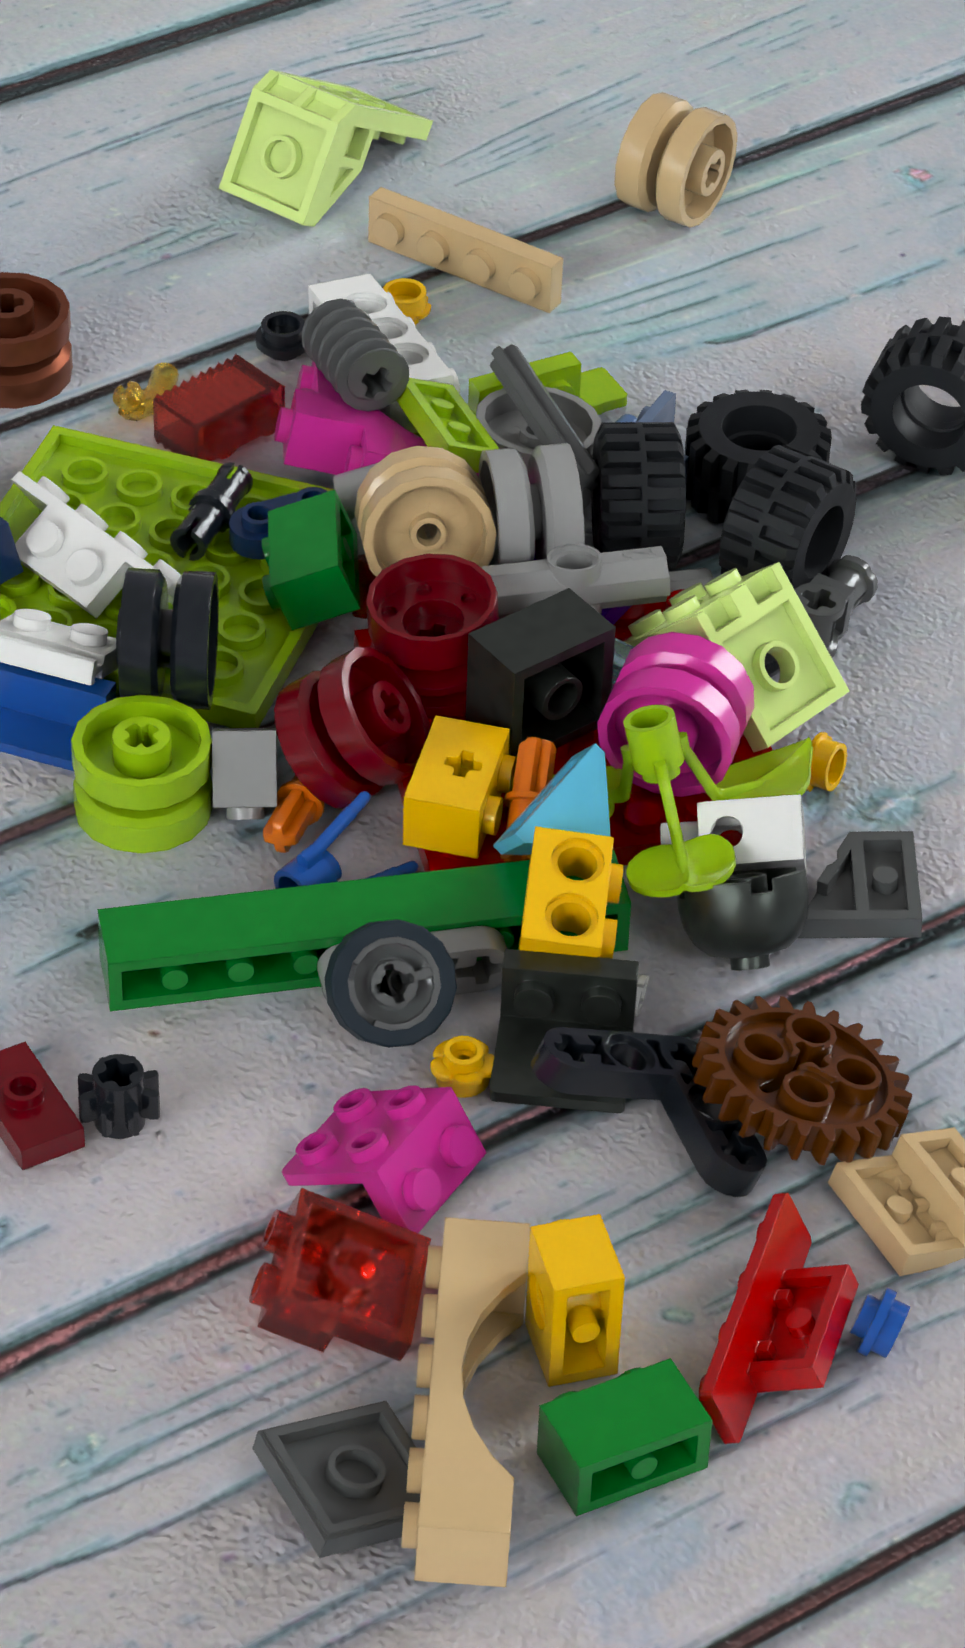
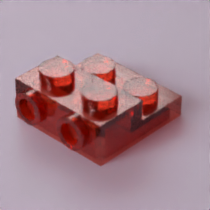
(340, 1277)

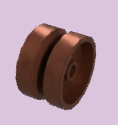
(33, 340)

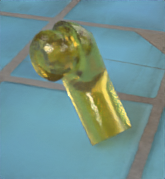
(137, 403)

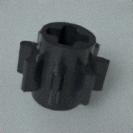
(118, 1096)

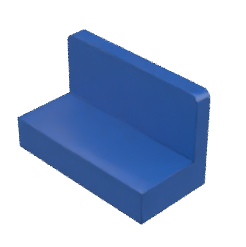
(43, 712)

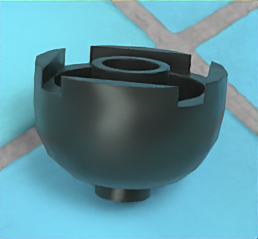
(747, 915)

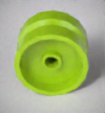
(142, 773)

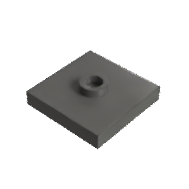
(341, 1475)

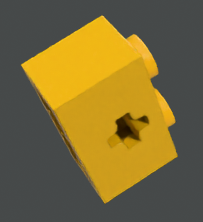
(458, 787)

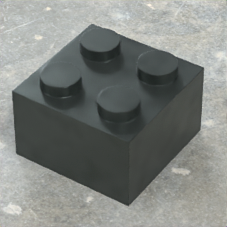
(542, 671)

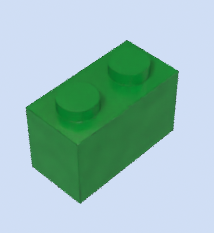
(311, 561)
(623, 1436)

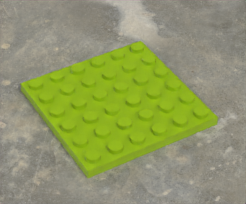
(147, 498)

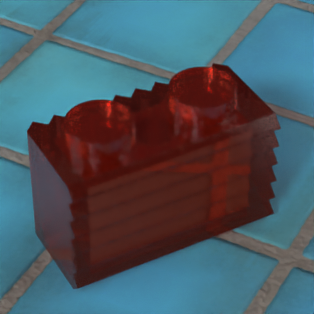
(218, 410)

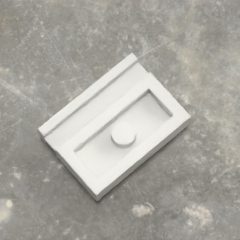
(56, 649)

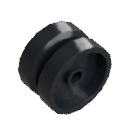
(163, 638)

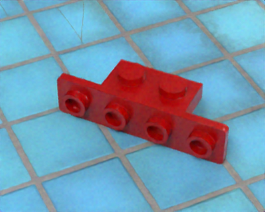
(779, 1324)

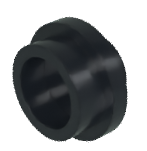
(281, 335)

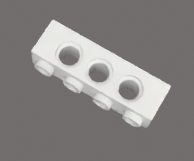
(398, 328)

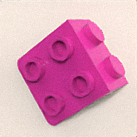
(400, 1144)

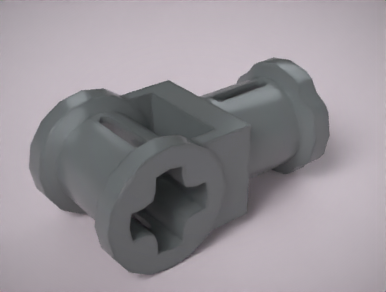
(835, 596)

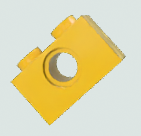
(574, 1300)

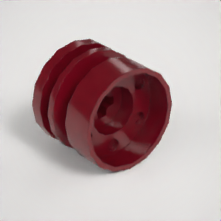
(423, 620)

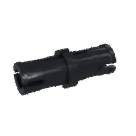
(211, 511)

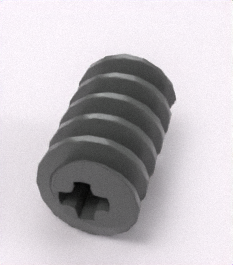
(354, 355)

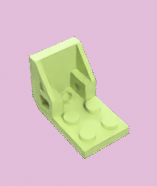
(308, 143)

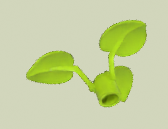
(656, 753)

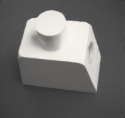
(769, 829)

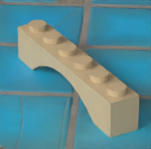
(464, 1492)

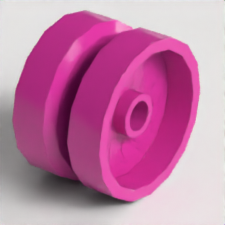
(703, 688)

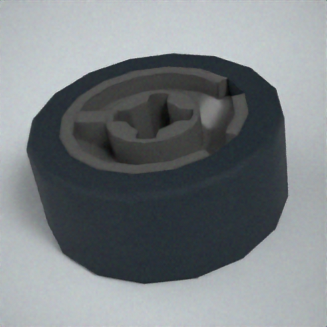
(360, 965)

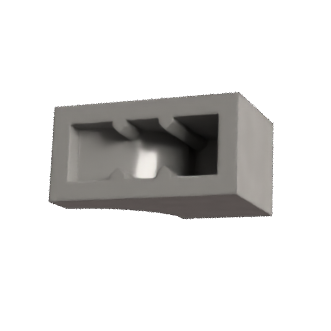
(244, 771)

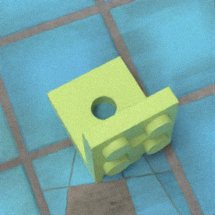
(751, 619)

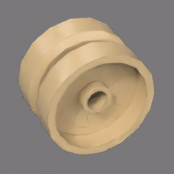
(675, 159)
(423, 505)

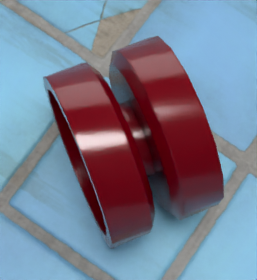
(351, 726)

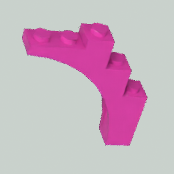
(332, 436)

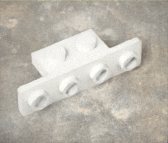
(75, 551)

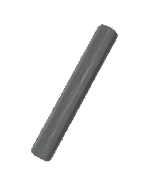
(540, 409)

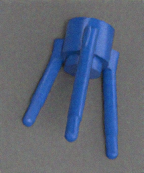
(318, 865)

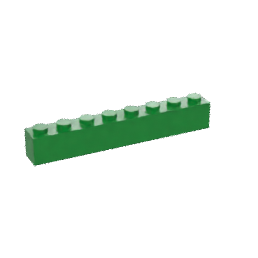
(277, 935)

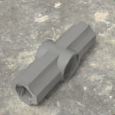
(596, 577)

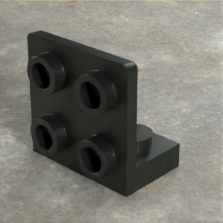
(549, 993)

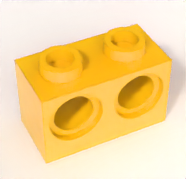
(565, 904)

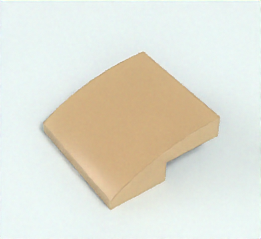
(910, 1199)

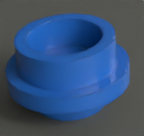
(879, 1323)

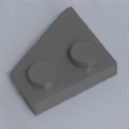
(868, 890)

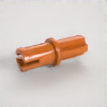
(532, 774)
(294, 813)

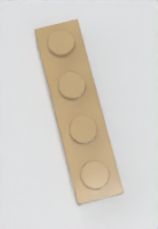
(465, 249)

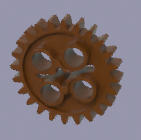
(801, 1080)

